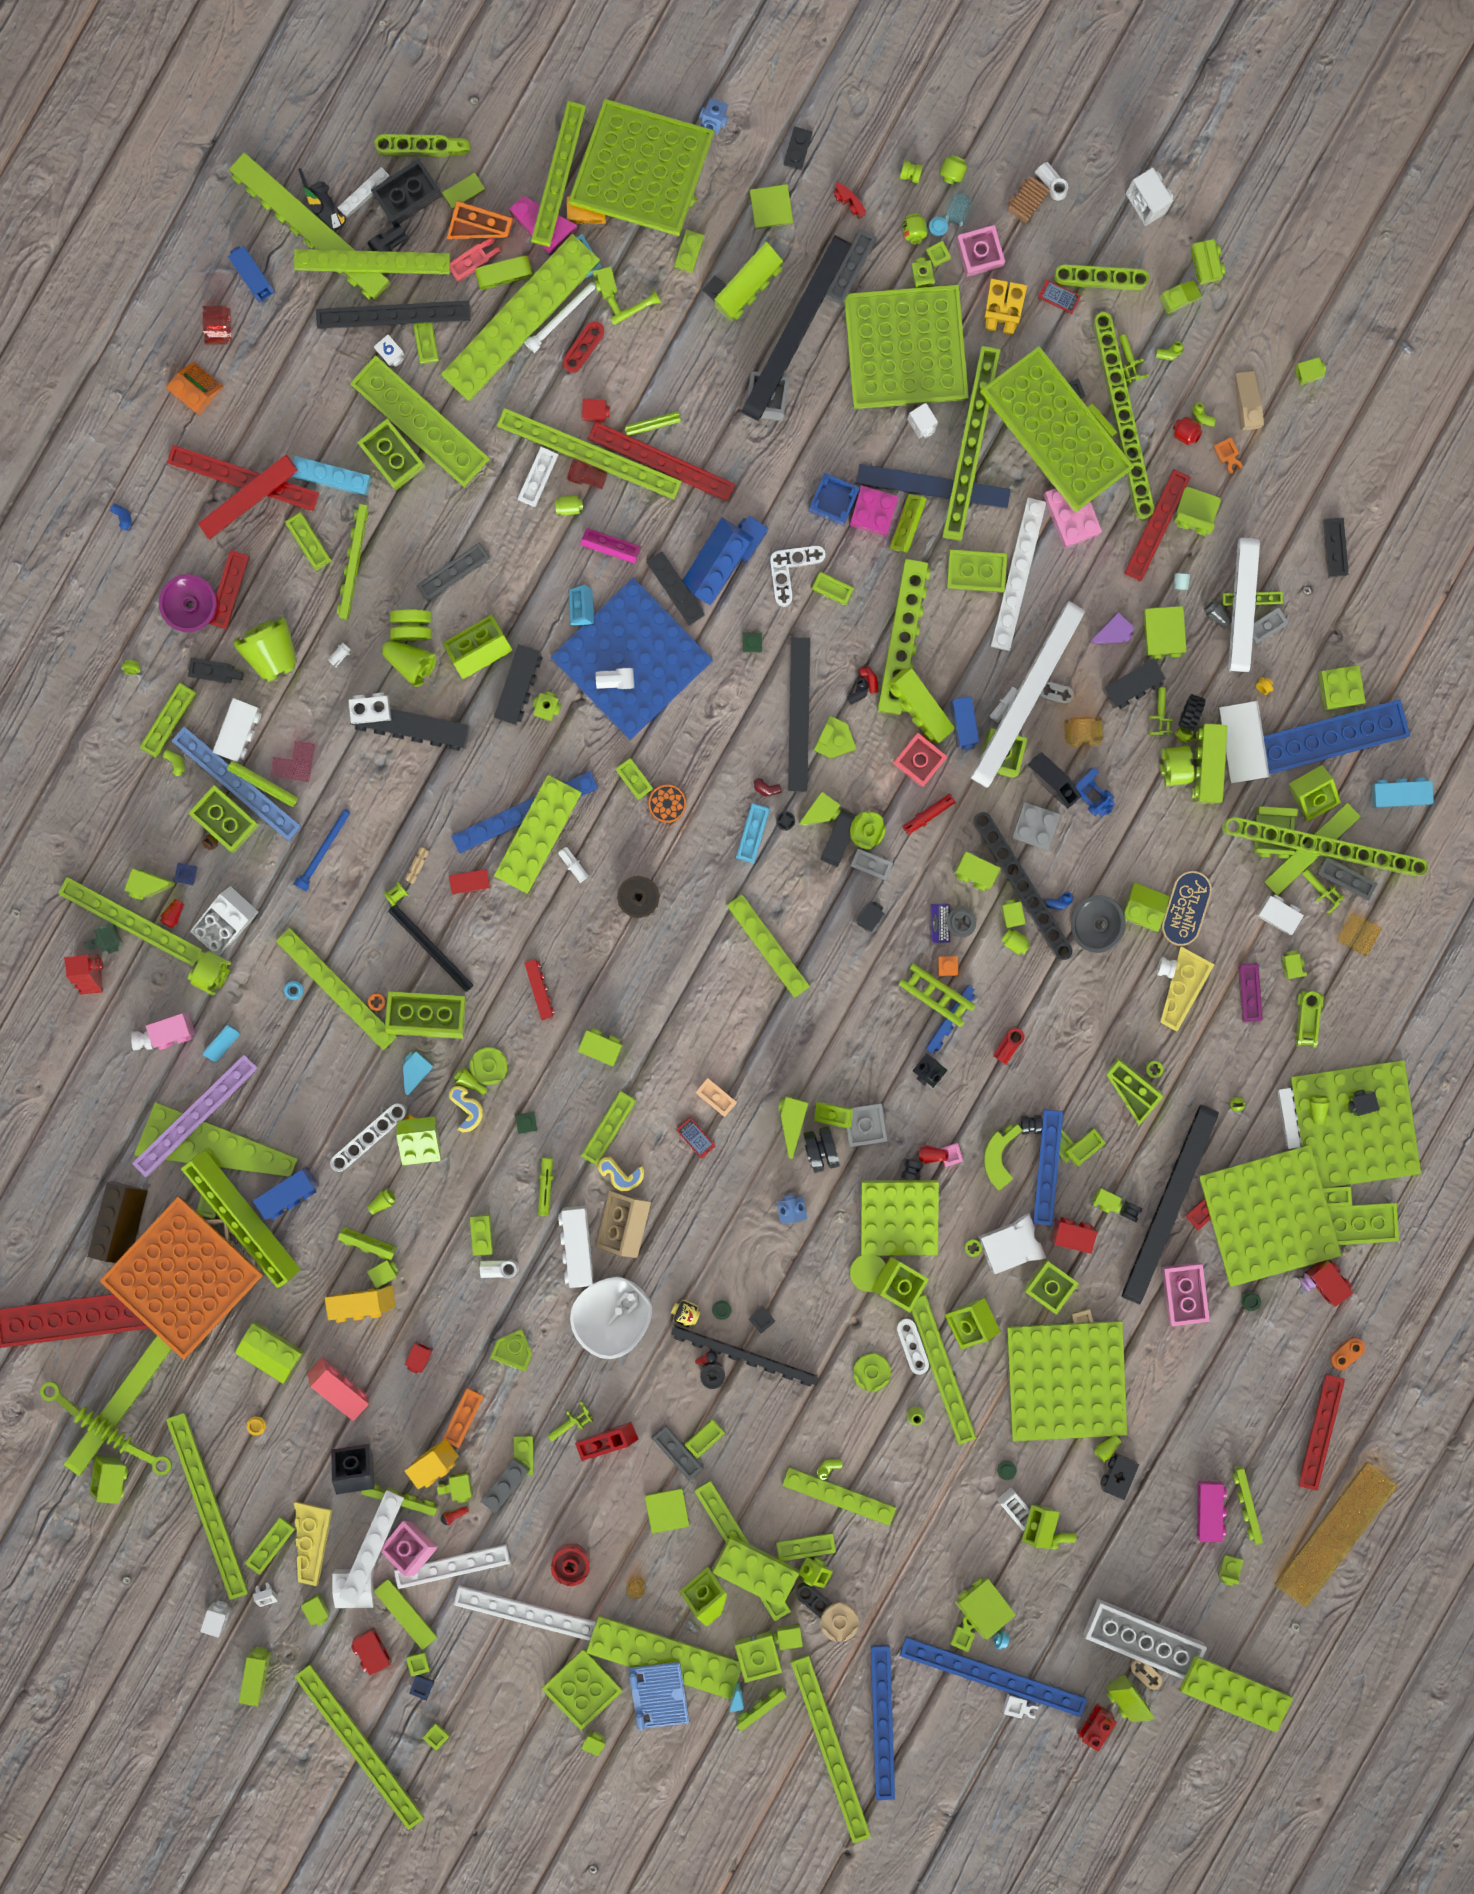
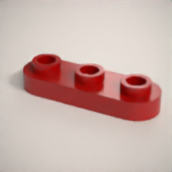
(585, 338)

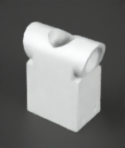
(1011, 1245)

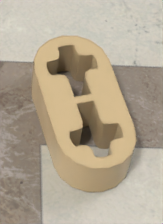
(1143, 1676)

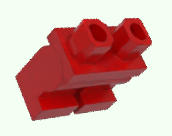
(1097, 1732)

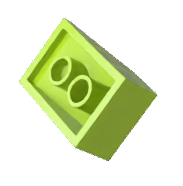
(792, 1118)
(1129, 1700)

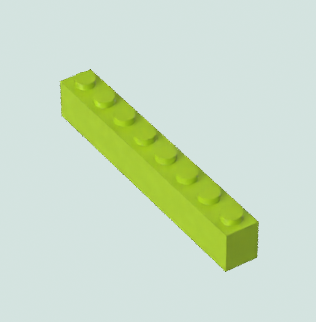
(241, 1219)

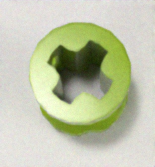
(395, 893)

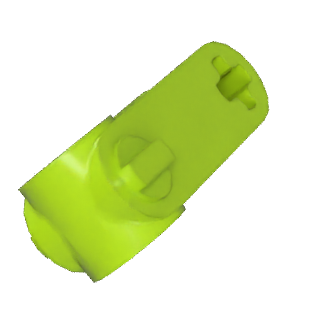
(1308, 1019)

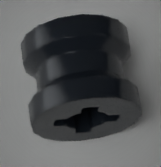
(1131, 1211)

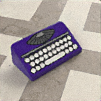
(939, 928)

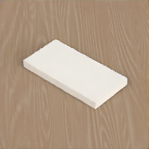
(1245, 742)

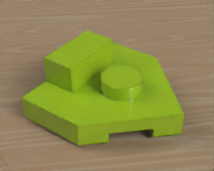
(835, 739)
(513, 1351)

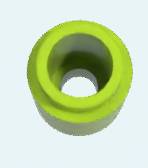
(568, 505)
(1015, 941)

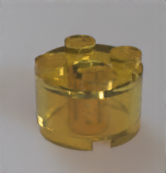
(1083, 730)

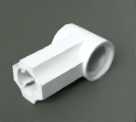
(1051, 179)
(619, 679)
(496, 1268)

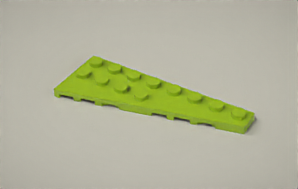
(222, 1145)

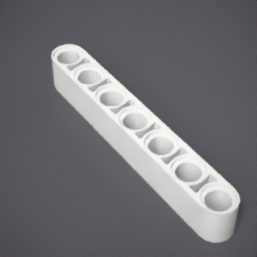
(1244, 604)

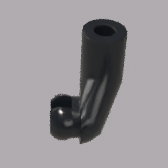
(860, 692)

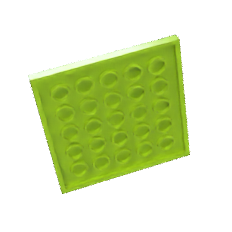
(641, 167)
(906, 347)
(1364, 1146)
(1269, 1215)
(1067, 1380)

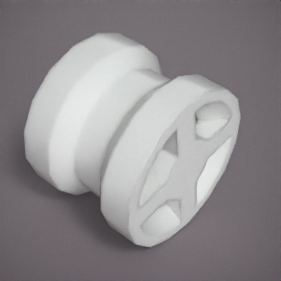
(1166, 967)

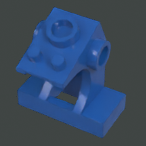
(1104, 804)

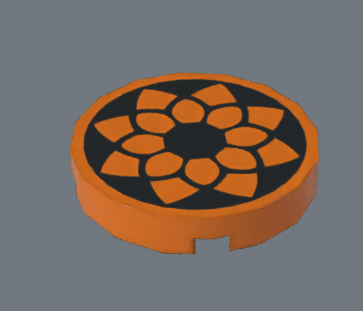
(667, 803)

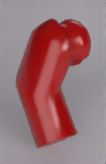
(872, 678)

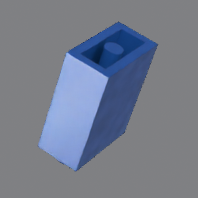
(250, 273)
(964, 723)

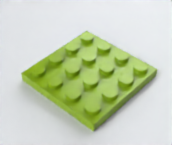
(899, 1217)

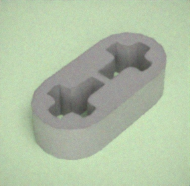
(1057, 698)

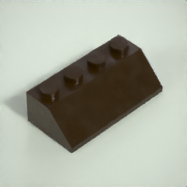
(117, 1221)

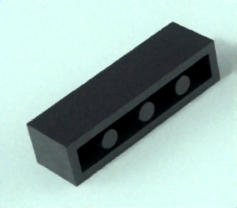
(517, 685)

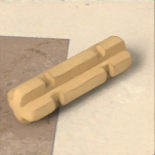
(416, 865)

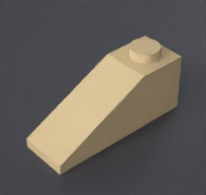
(1249, 401)

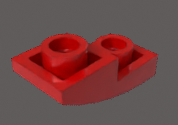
(845, 196)

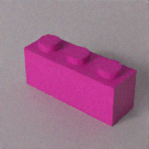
(1211, 1511)

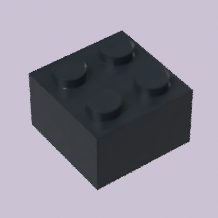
(352, 1469)

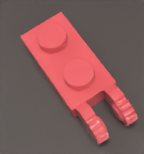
(472, 259)

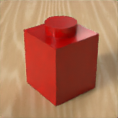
(595, 410)
(418, 1358)

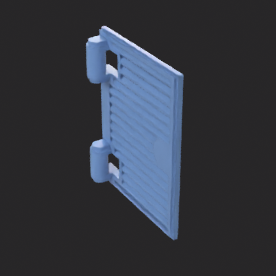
(659, 1695)

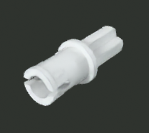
(1002, 707)
(573, 864)

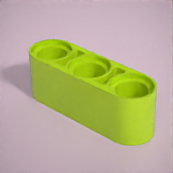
(503, 272)

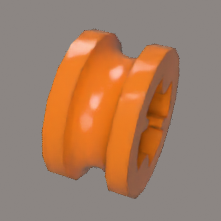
(381, 1006)

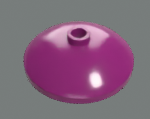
(175, 600)

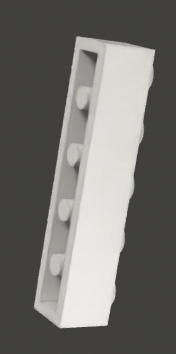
(363, 193)
(1289, 1118)

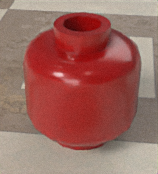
(1187, 431)

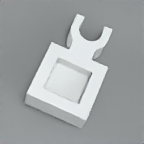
(1016, 1706)

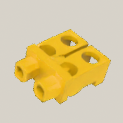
(1004, 312)

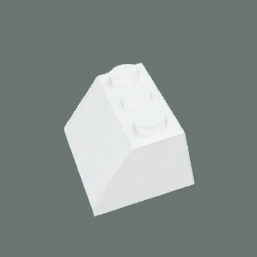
(237, 730)

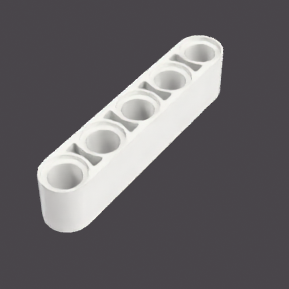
(363, 1145)

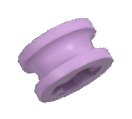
(1307, 1282)

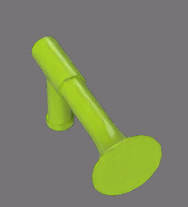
(622, 315)

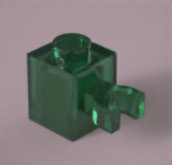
(106, 938)

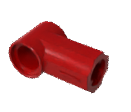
(1007, 1046)

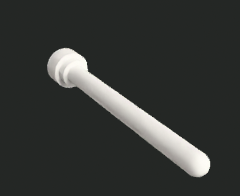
(534, 341)

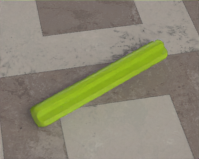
(262, 783)

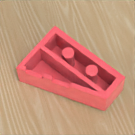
(337, 1389)

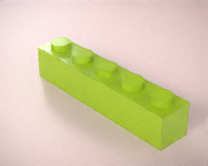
(1262, 598)

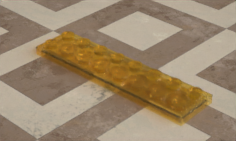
(1336, 1535)

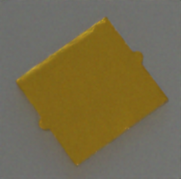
(1359, 934)

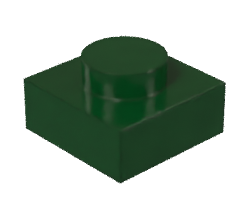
(752, 642)
(526, 1122)

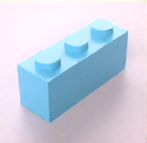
(1402, 793)

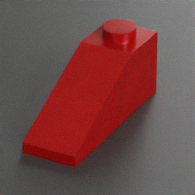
(607, 1441)

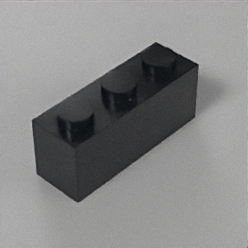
(1134, 684)
(869, 916)

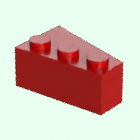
(85, 972)

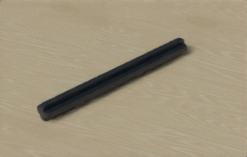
(431, 948)

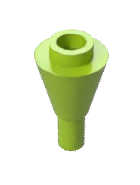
(465, 1079)

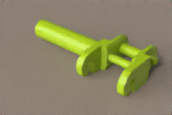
(1130, 359)
(1161, 713)
(1320, 887)
(568, 1424)

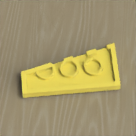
(1184, 988)
(311, 1540)

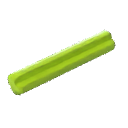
(652, 423)

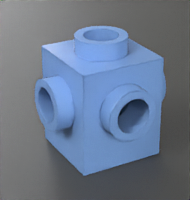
(714, 119)
(791, 1209)

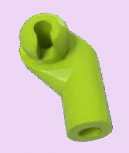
(1172, 353)
(177, 762)
(826, 1467)
(1062, 1538)

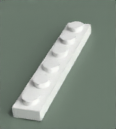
(371, 1547)

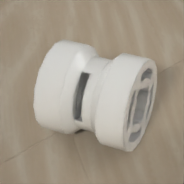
(140, 1040)

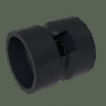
(712, 1375)

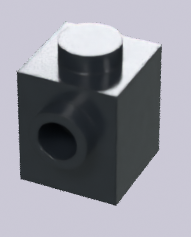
(1363, 1102)

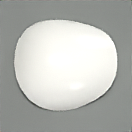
(611, 1317)

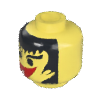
(685, 1313)

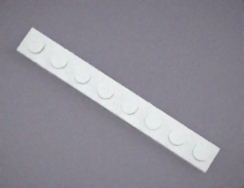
(1018, 574)

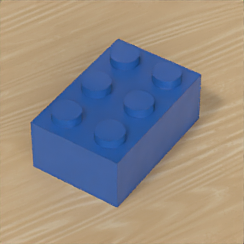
(286, 1194)

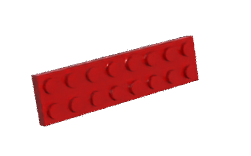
(66, 1320)

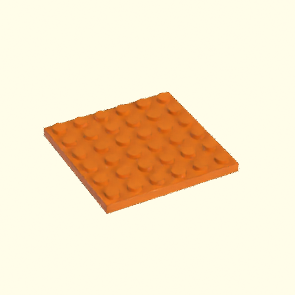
(181, 1277)

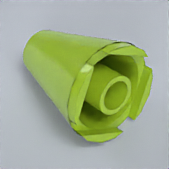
(409, 661)

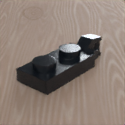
(213, 671)

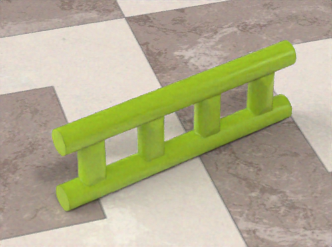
(935, 983)

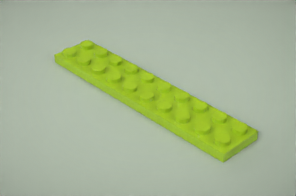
(520, 317)

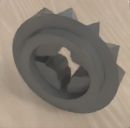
(969, 920)

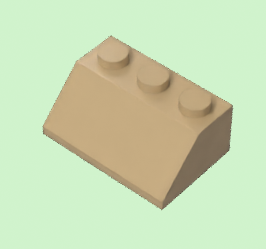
(623, 1224)

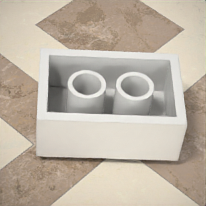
(1149, 196)

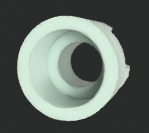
(1181, 581)

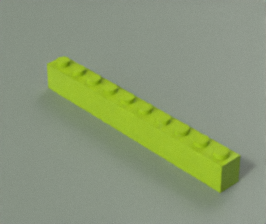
(301, 220)
(970, 445)

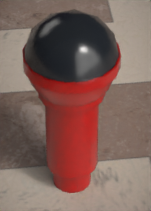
(709, 1358)
(448, 1517)

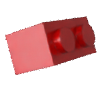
(371, 1651)

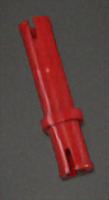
(922, 818)

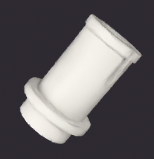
(340, 653)

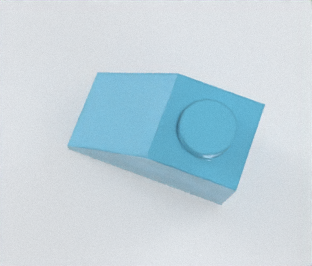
(415, 1070)

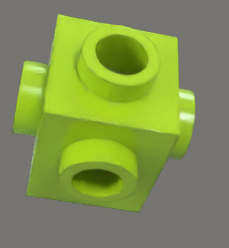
(549, 713)
(815, 1572)

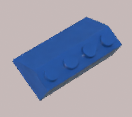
(717, 561)

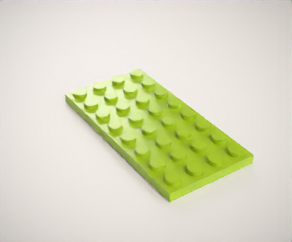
(1057, 429)

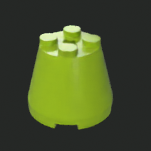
(268, 648)

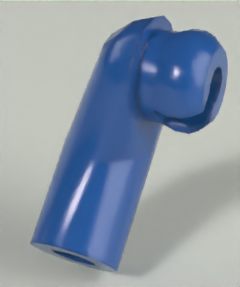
(124, 516)
(1061, 903)

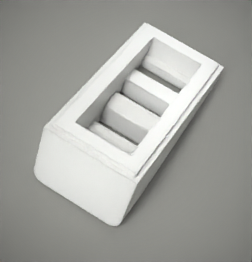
(1008, 1500)

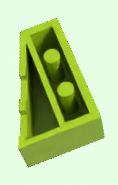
(1134, 1089)

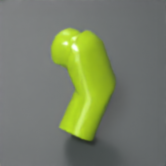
(1200, 415)

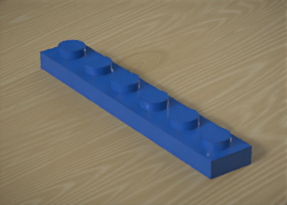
(1048, 1167)

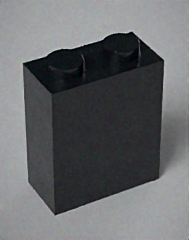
(1054, 780)

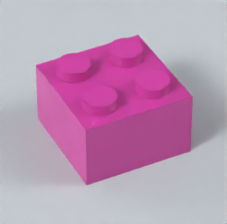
(874, 511)

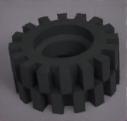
(1192, 712)

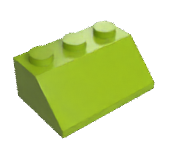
(477, 646)
(269, 1351)

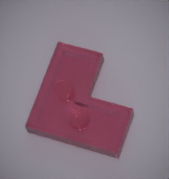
(299, 767)

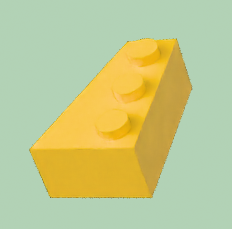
(360, 1304)

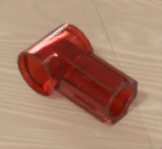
(582, 473)

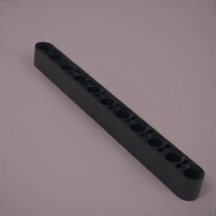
(796, 329)
(1170, 1204)

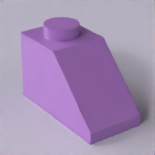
(1114, 632)

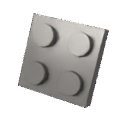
(1036, 826)
(867, 1125)

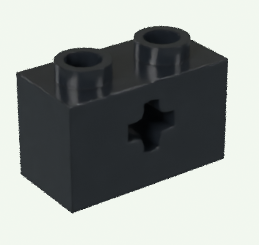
(1121, 1486)

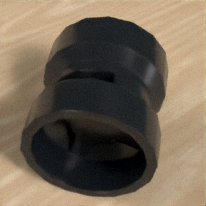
(785, 818)
(1031, 1124)
(912, 1169)

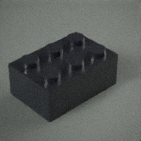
(406, 192)

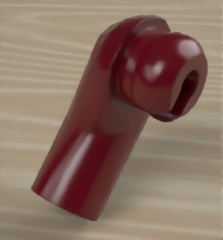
(765, 789)

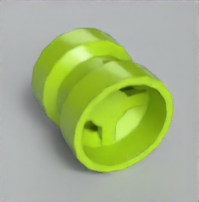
(911, 171)

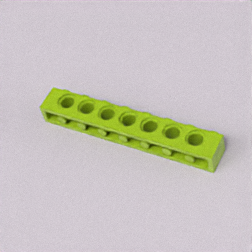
(910, 569)

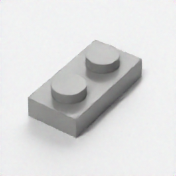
(1268, 625)
(871, 864)

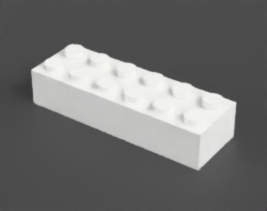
(1142, 1639)

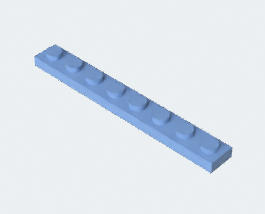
(239, 787)

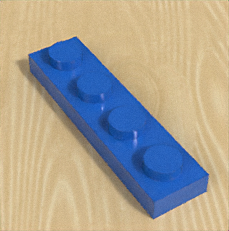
(946, 1026)

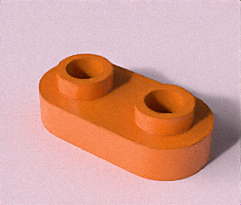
(1346, 1351)

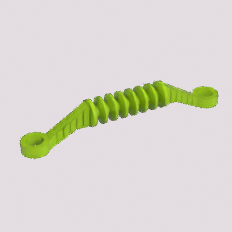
(126, 1445)

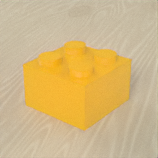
(432, 1464)

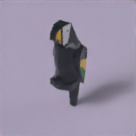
(322, 203)

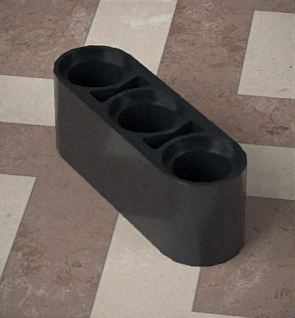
(838, 839)
(810, 1600)

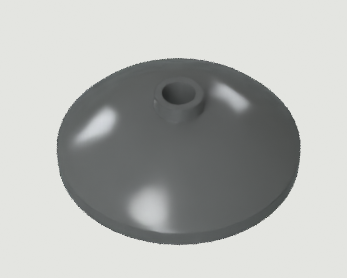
(1088, 919)

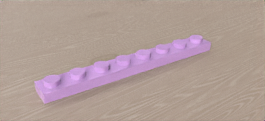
(195, 1116)

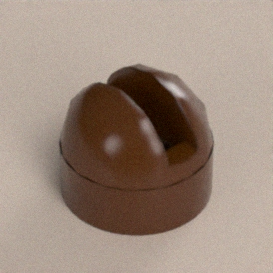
(212, 839)

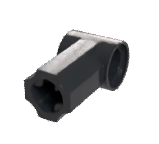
(388, 240)

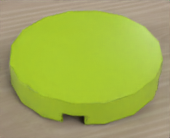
(867, 829)
(488, 1066)
(866, 1271)
(871, 1372)

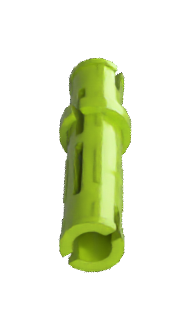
(545, 1186)

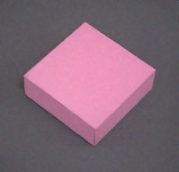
(954, 1154)

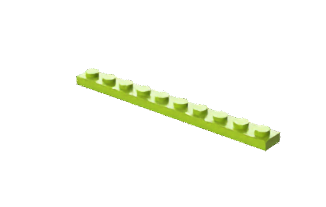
(589, 454)
(207, 1506)
(359, 1747)
(830, 1749)

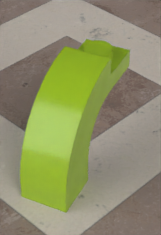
(992, 1156)

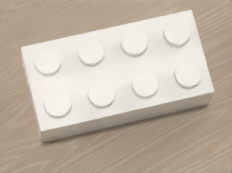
(577, 1246)

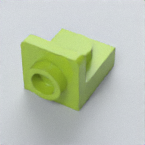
(1230, 1570)

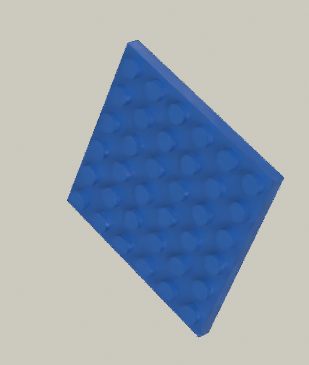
(635, 635)

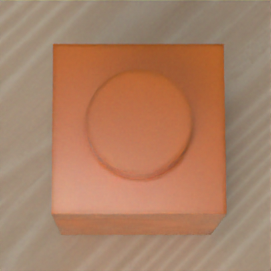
(947, 965)

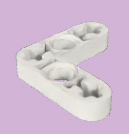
(784, 569)

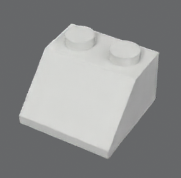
(338, 1580)

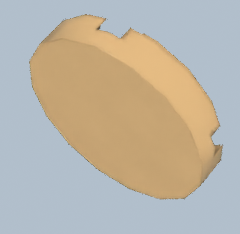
(839, 1622)

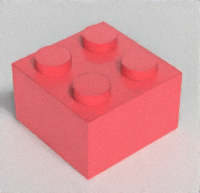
(919, 760)

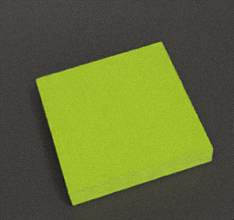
(771, 206)
(667, 1510)

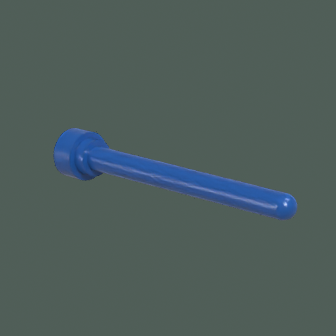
(303, 881)

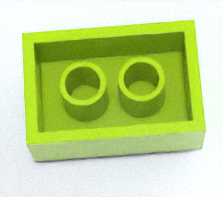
(391, 454)
(224, 819)

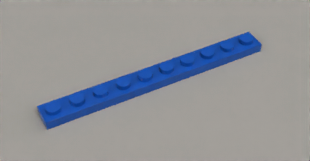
(993, 1676)

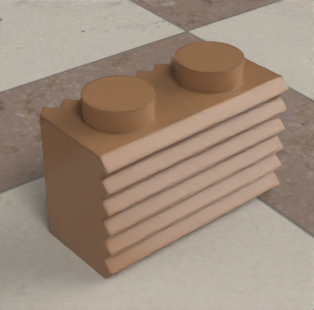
(1028, 199)

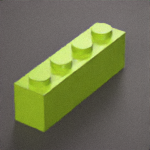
(920, 705)

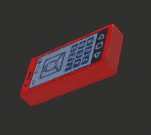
(1059, 296)
(696, 1137)

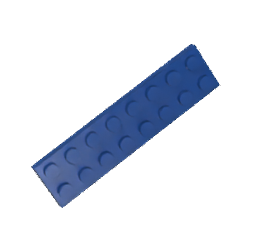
(1335, 736)

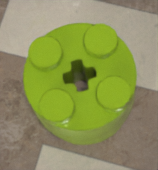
(1177, 765)
(209, 972)

